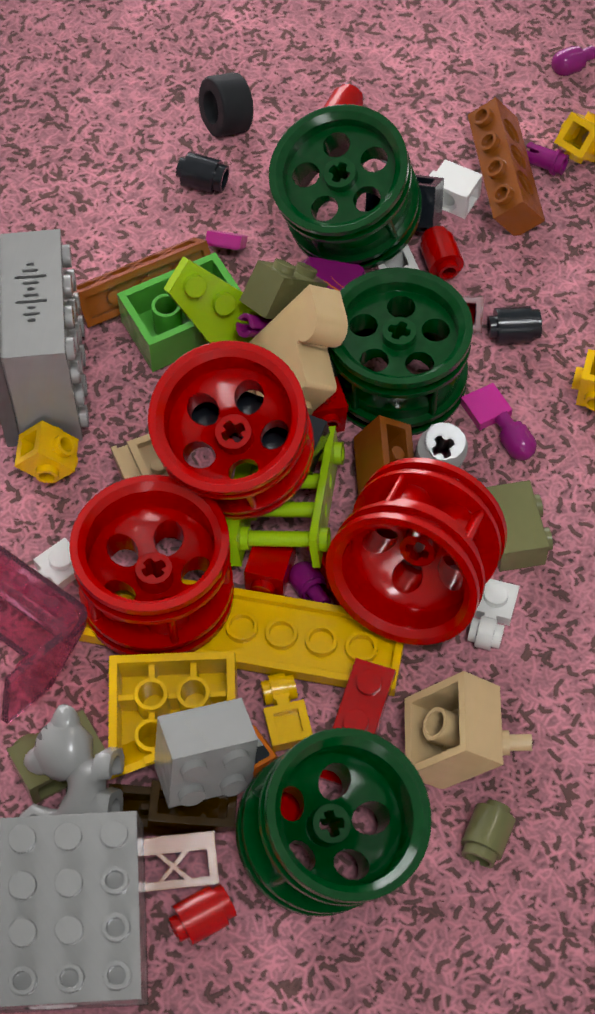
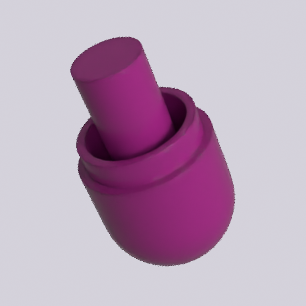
(572, 59)
(516, 437)
(308, 580)

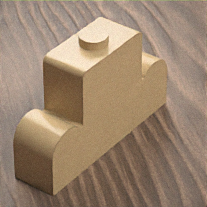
(302, 340)

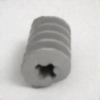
(443, 438)

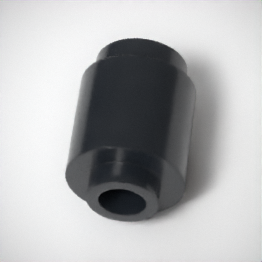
(202, 173)
(514, 325)

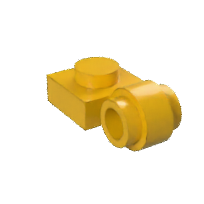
(286, 720)

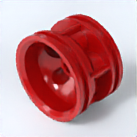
(219, 376)
(435, 515)
(165, 610)

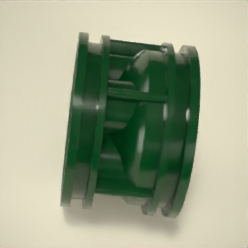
(336, 146)
(403, 319)
(371, 776)

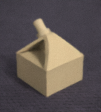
(458, 730)

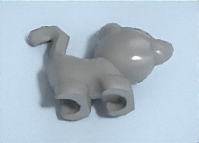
(66, 754)

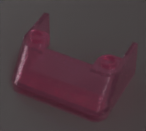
(38, 624)

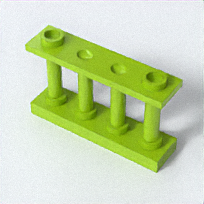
(319, 536)

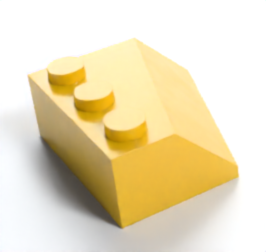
(161, 685)

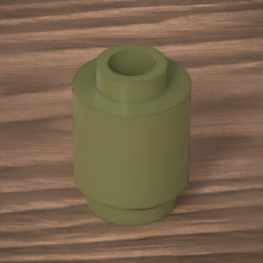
(487, 833)

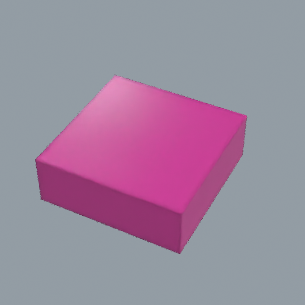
(226, 240)
(485, 405)

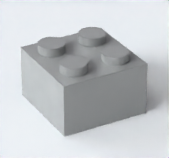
(205, 752)

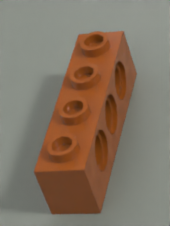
(505, 168)

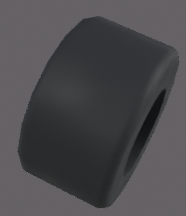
(226, 104)

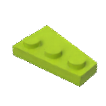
(207, 302)

